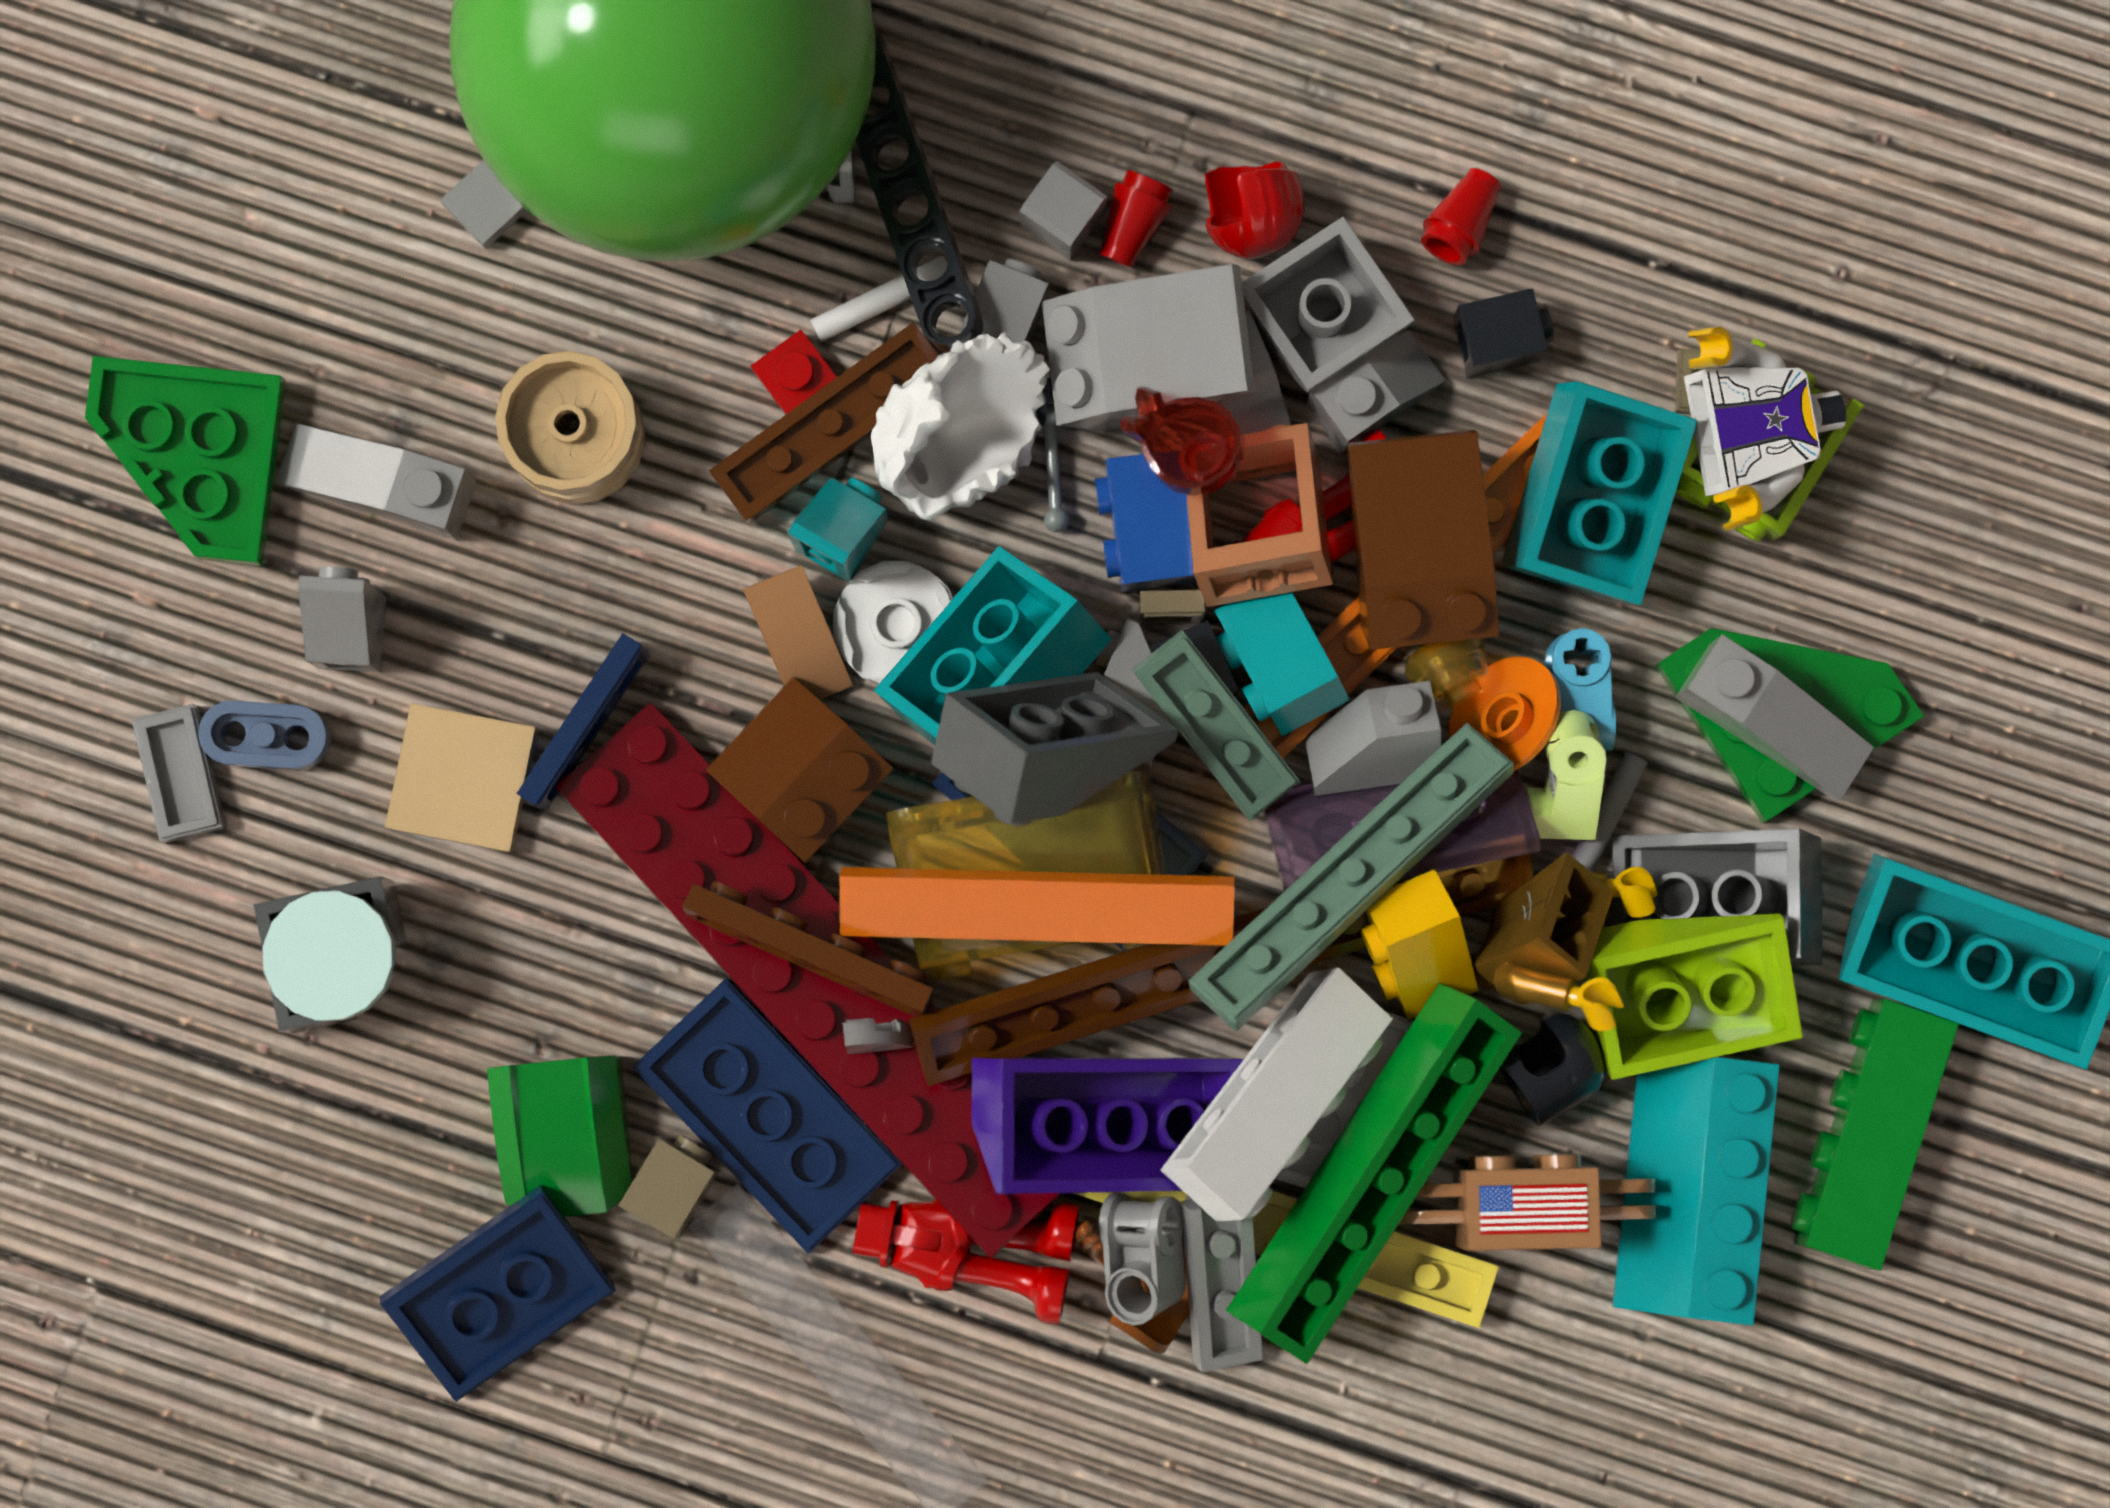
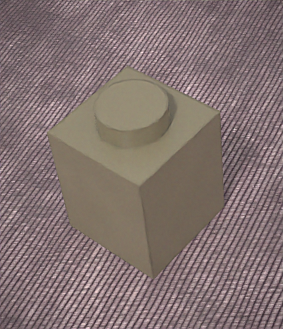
(670, 1185)

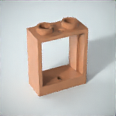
(1271, 563)

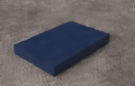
(497, 1293)

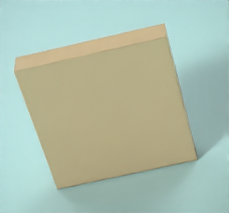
(461, 778)

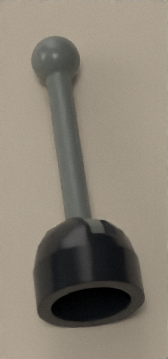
(1056, 518)

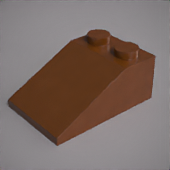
(1422, 540)

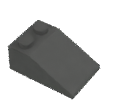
(1044, 743)
(1733, 877)

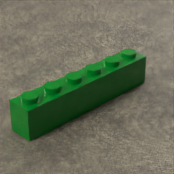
(1374, 1171)

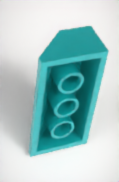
(1978, 961)
(1708, 1147)

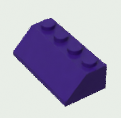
(1088, 1119)

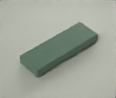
(1215, 725)

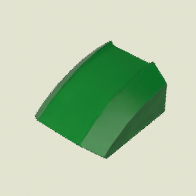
(564, 1131)

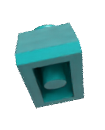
(839, 526)

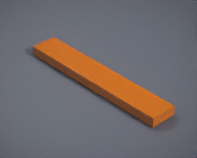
(1036, 906)

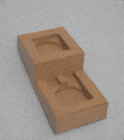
(798, 633)

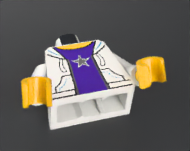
(1753, 423)

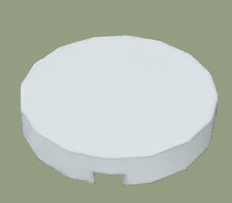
(885, 615)

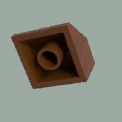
(799, 769)

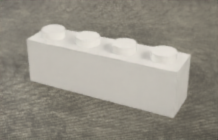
(1278, 1096)

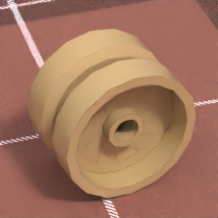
(543, 401)

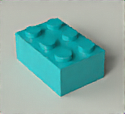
(1599, 492)
(994, 632)

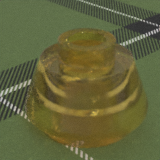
(1451, 669)

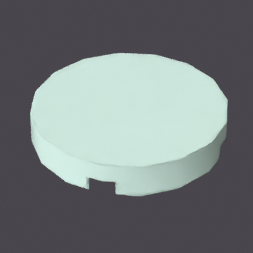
(329, 956)

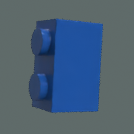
(1148, 527)

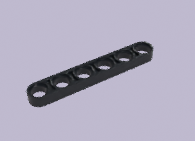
(934, 230)

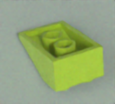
(1694, 990)

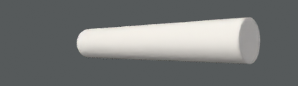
(873, 302)

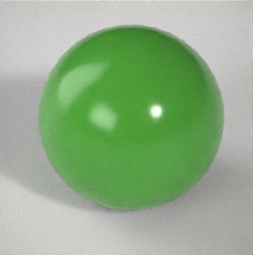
(663, 117)

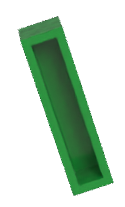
(1874, 1133)

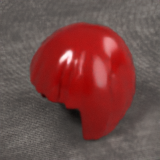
(1254, 208)

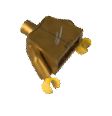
(1548, 934)

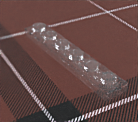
(837, 1351)

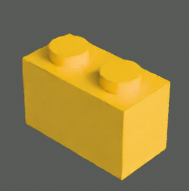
(1417, 943)

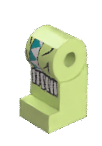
(1573, 781)

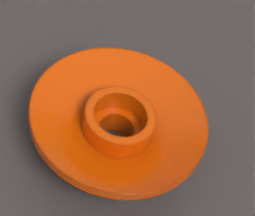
(1514, 709)

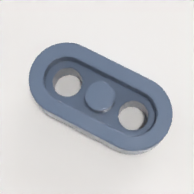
(266, 736)

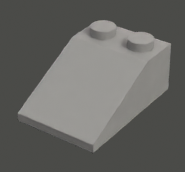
(1156, 332)

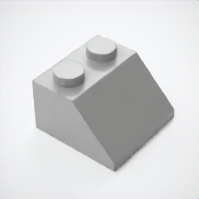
(1323, 306)

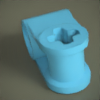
(1590, 689)

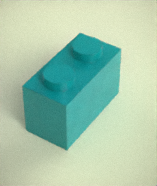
(1282, 657)

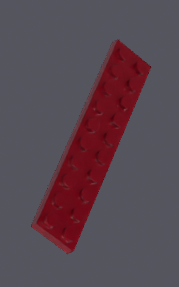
(680, 828)

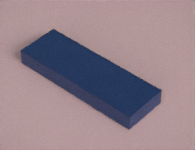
(584, 722)

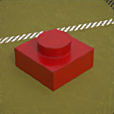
(793, 372)

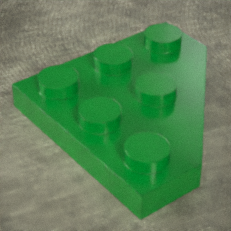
(195, 446)
(1852, 688)

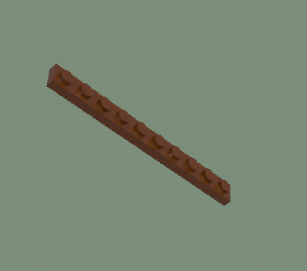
(1134, 985)

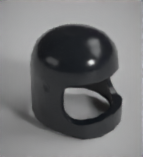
(1555, 1068)

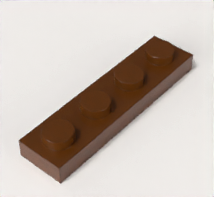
(819, 427)
(784, 937)

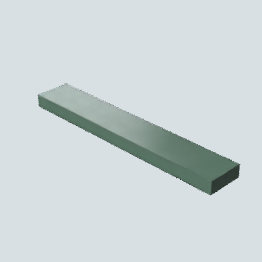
(1351, 877)

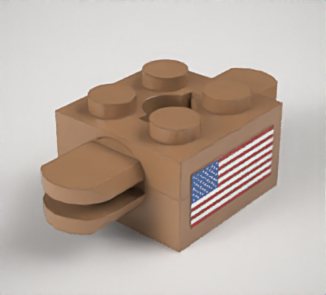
(1529, 1207)

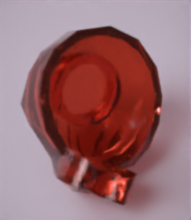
(1187, 441)

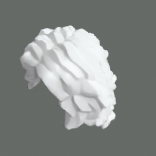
(960, 424)

